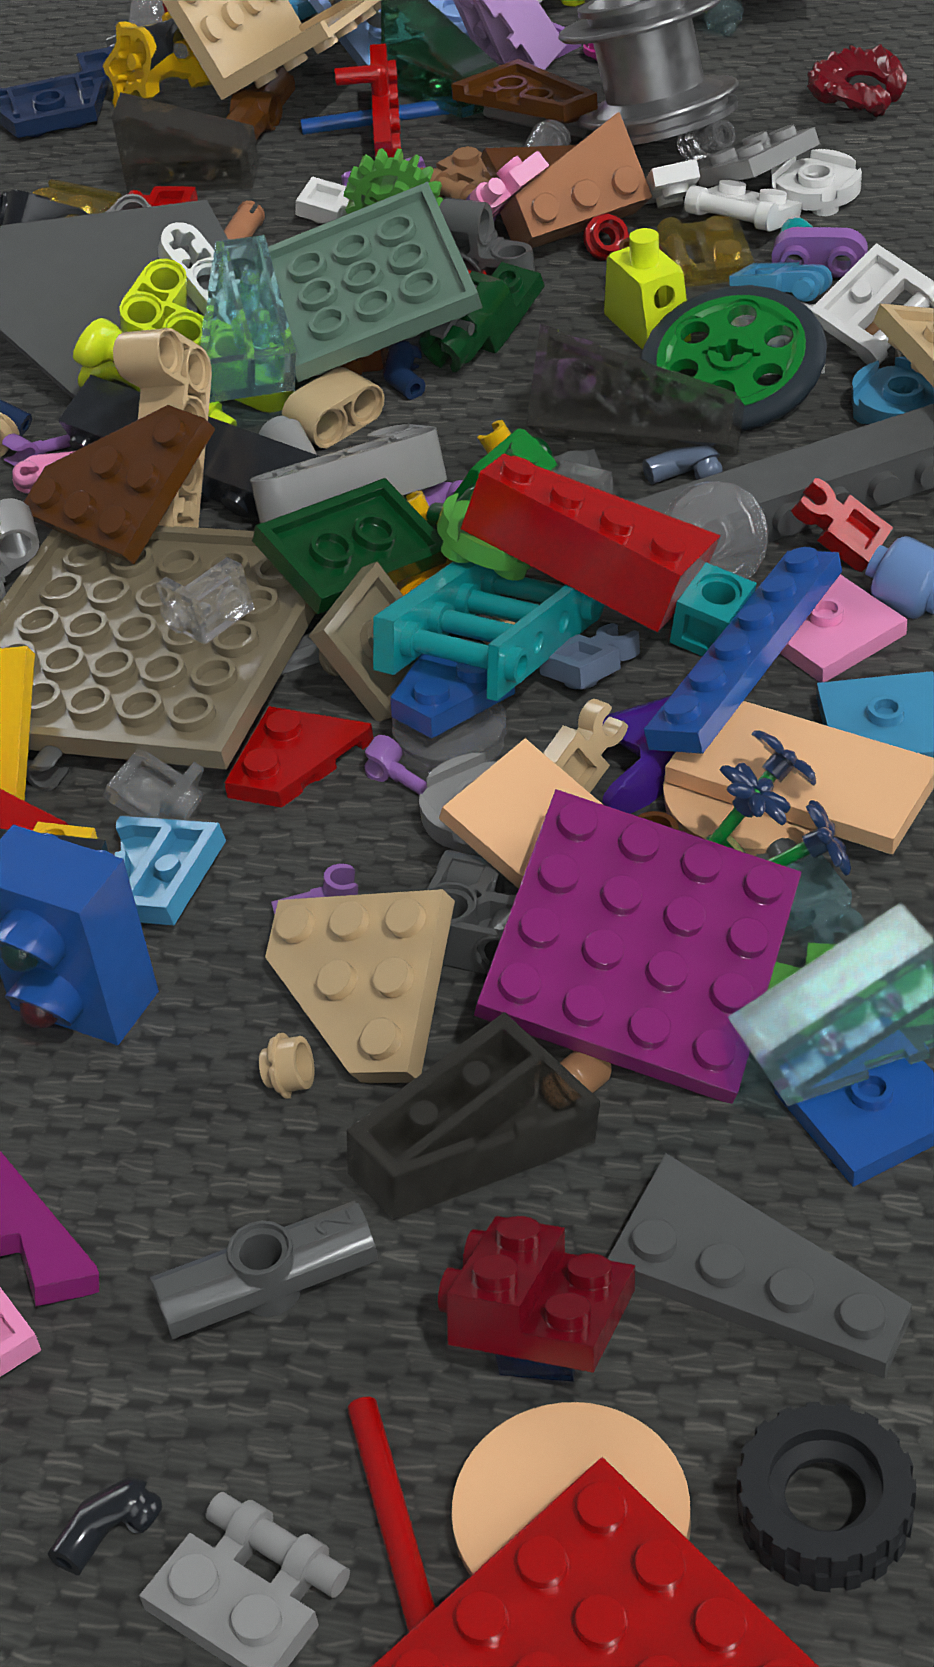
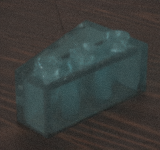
(246, 323)
(846, 1011)

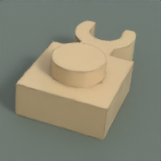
(580, 750)

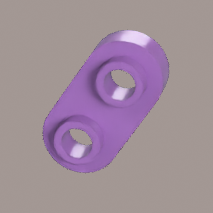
(821, 247)

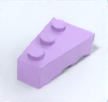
(511, 30)

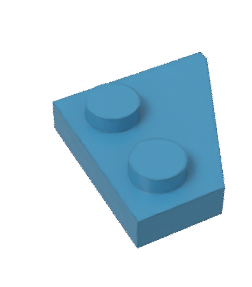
(166, 862)

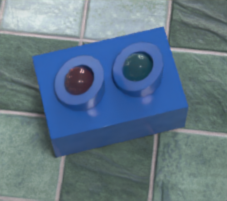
(71, 937)

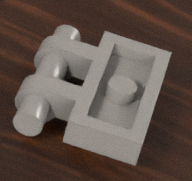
(229, 1607)

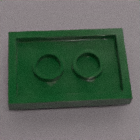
(331, 541)

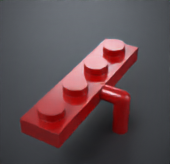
(385, 97)

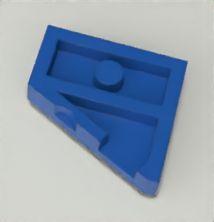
(440, 695)

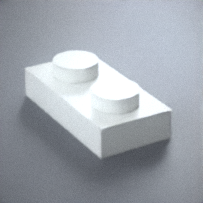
(671, 182)

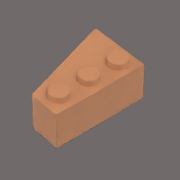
(587, 181)

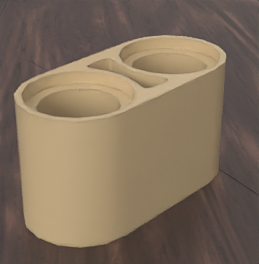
(334, 406)

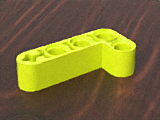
(160, 302)

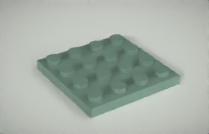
(371, 280)

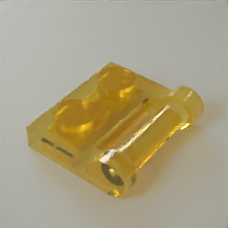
(718, 244)

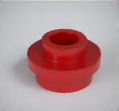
(604, 223)

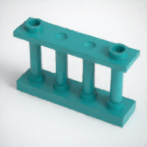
(448, 605)

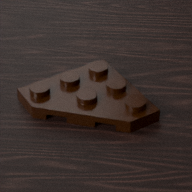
(121, 483)

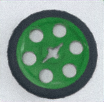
(774, 315)

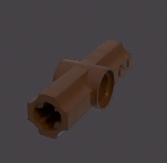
(263, 105)

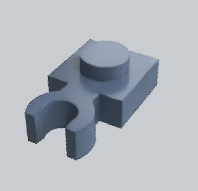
(586, 660)

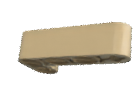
(174, 374)

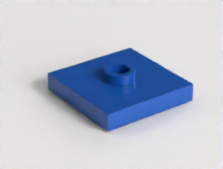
(874, 1120)

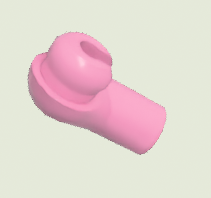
(28, 471)

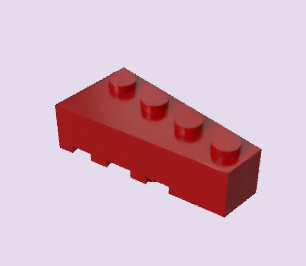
(588, 538)

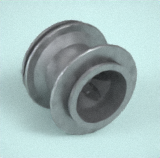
(651, 67)

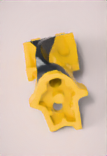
(152, 57)

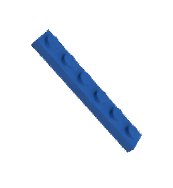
(743, 652)

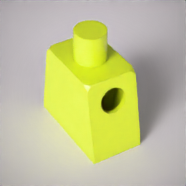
(642, 286)

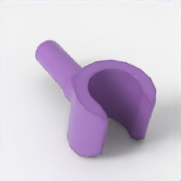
(27, 448)
(384, 760)
(337, 882)

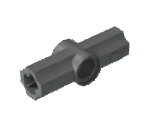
(238, 1277)

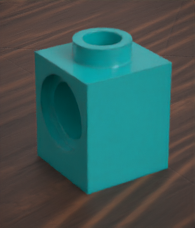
(708, 607)

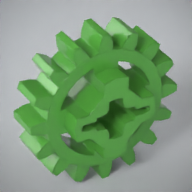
(386, 178)

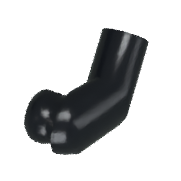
(98, 1514)

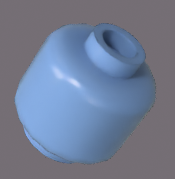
(904, 576)

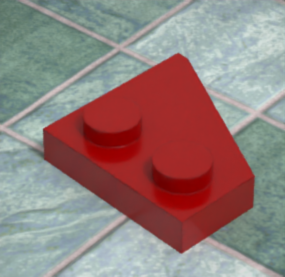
(290, 753)

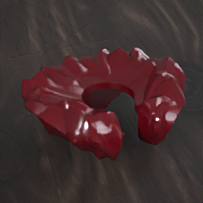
(831, 78)

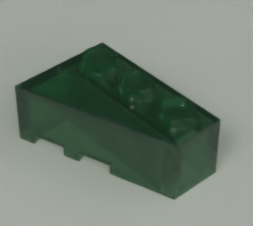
(430, 53)

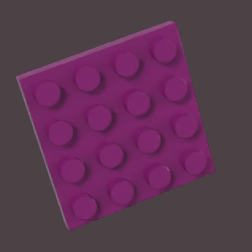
(639, 945)

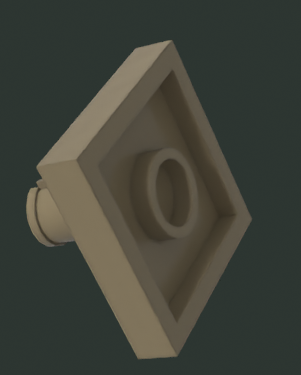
(347, 639)

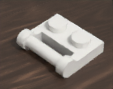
(731, 199)
(856, 297)

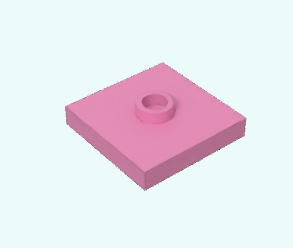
(843, 631)

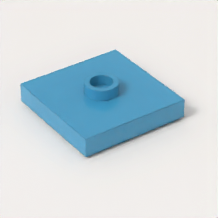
(883, 709)

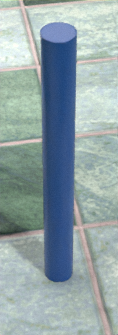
(365, 117)

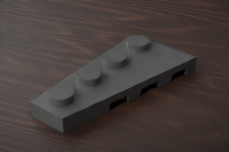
(747, 1268)

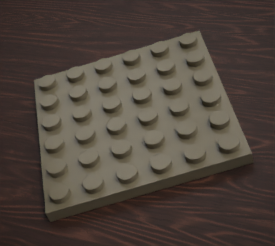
(115, 670)

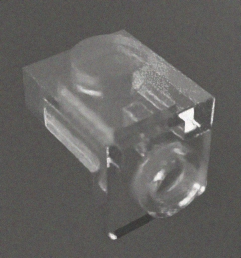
(208, 602)
(154, 789)

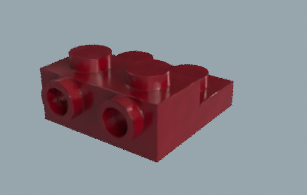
(531, 1297)

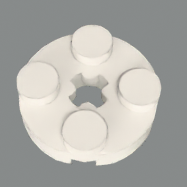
(820, 181)

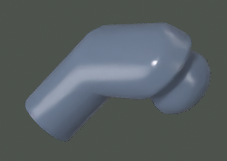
(682, 460)

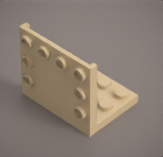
(251, 38)

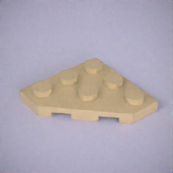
(366, 974)

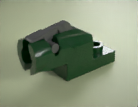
(504, 302)

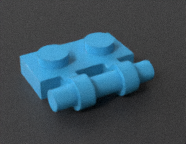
(803, 281)

